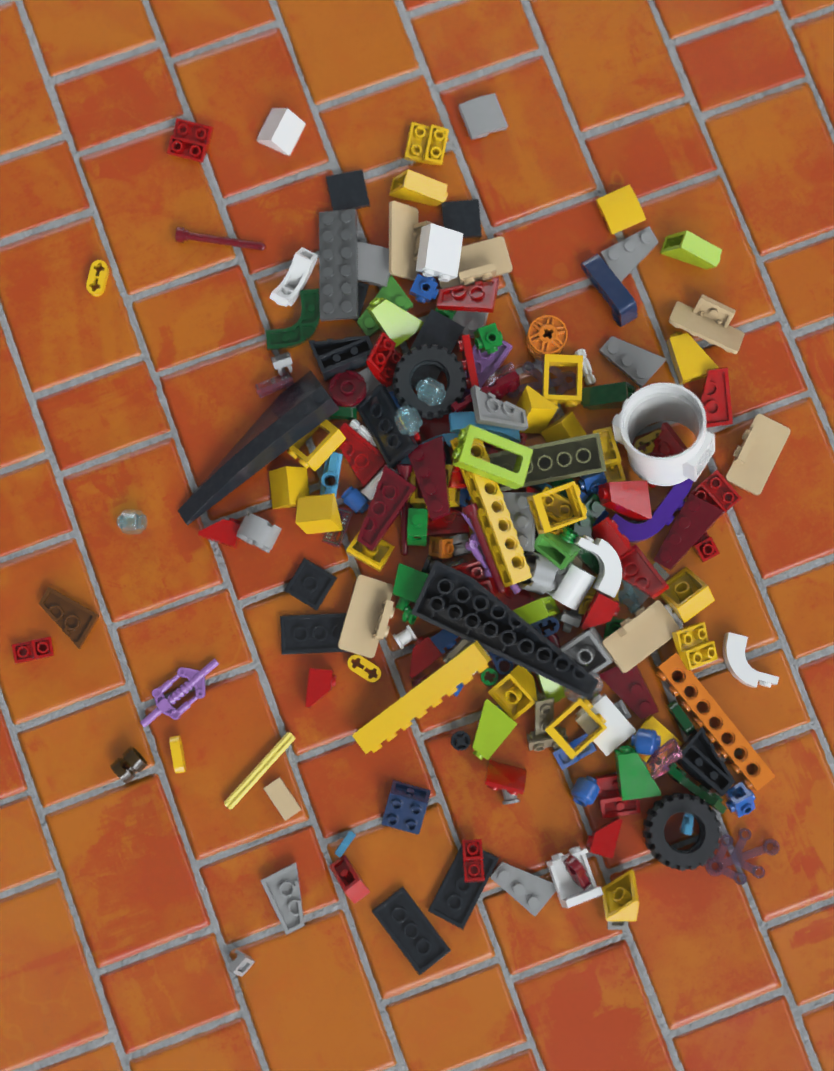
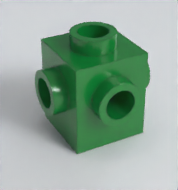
(488, 338)

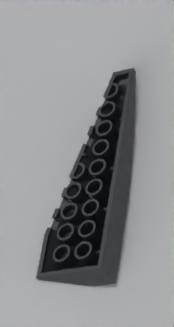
(279, 427)
(475, 614)

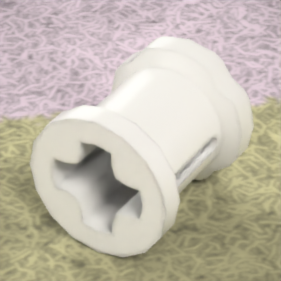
(404, 637)

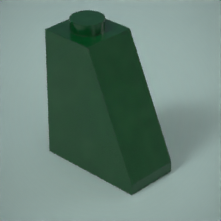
(606, 396)

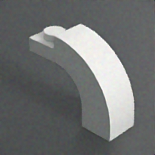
(296, 278)
(609, 564)
(736, 662)

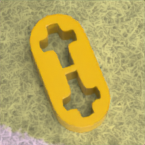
(93, 277)
(647, 439)
(367, 664)
(177, 754)

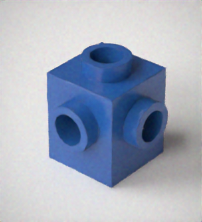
(424, 282)
(590, 482)
(740, 800)

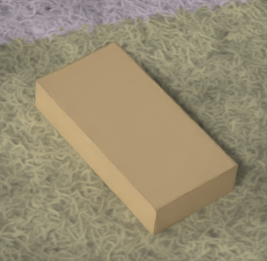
(282, 798)

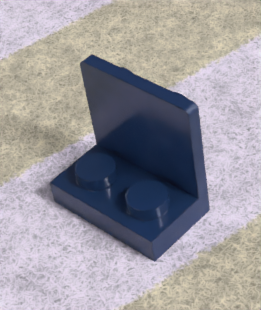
(406, 807)

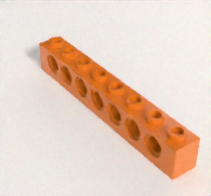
(761, 773)

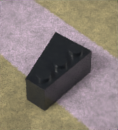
(341, 354)
(704, 763)

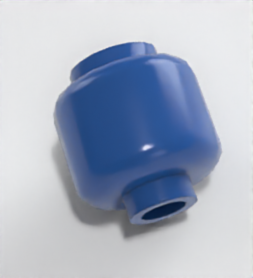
(646, 741)
(585, 791)

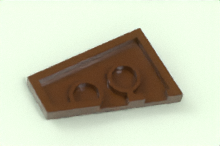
(71, 617)

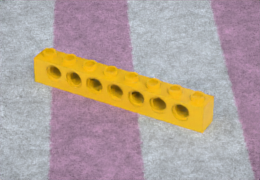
(490, 519)

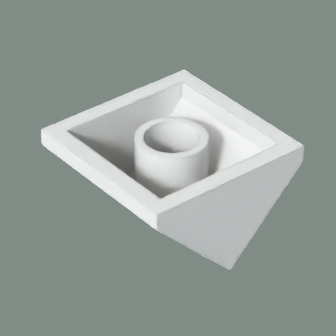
(281, 130)

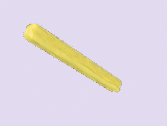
(259, 770)

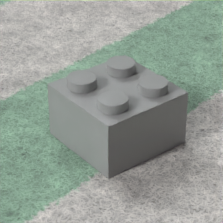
(588, 650)

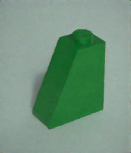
(632, 775)

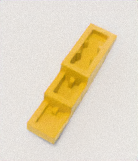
(614, 470)

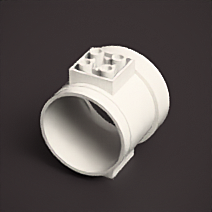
(664, 403)

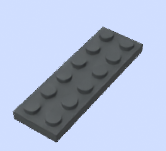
(338, 265)

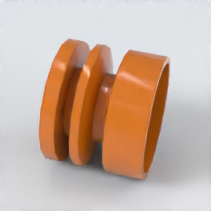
(538, 345)

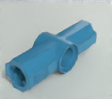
(331, 469)

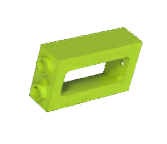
(466, 461)

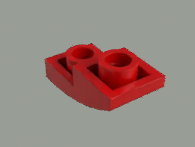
(706, 548)
(32, 650)
(473, 860)

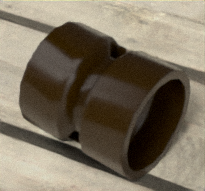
(134, 760)

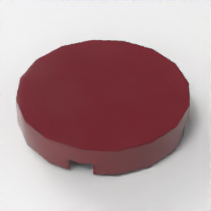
(347, 388)

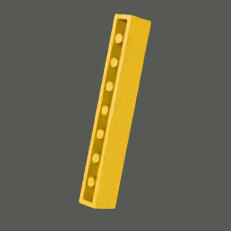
(421, 697)

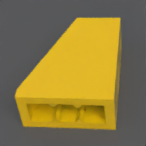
(418, 188)
(688, 358)

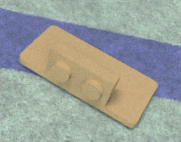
(404, 239)
(481, 262)
(708, 321)
(757, 454)
(367, 616)
(640, 636)

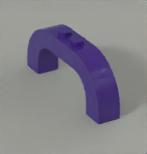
(660, 517)

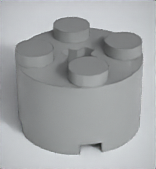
(258, 532)
(542, 574)

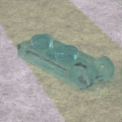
(637, 593)

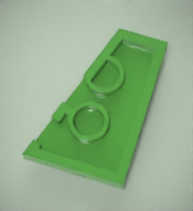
(394, 294)

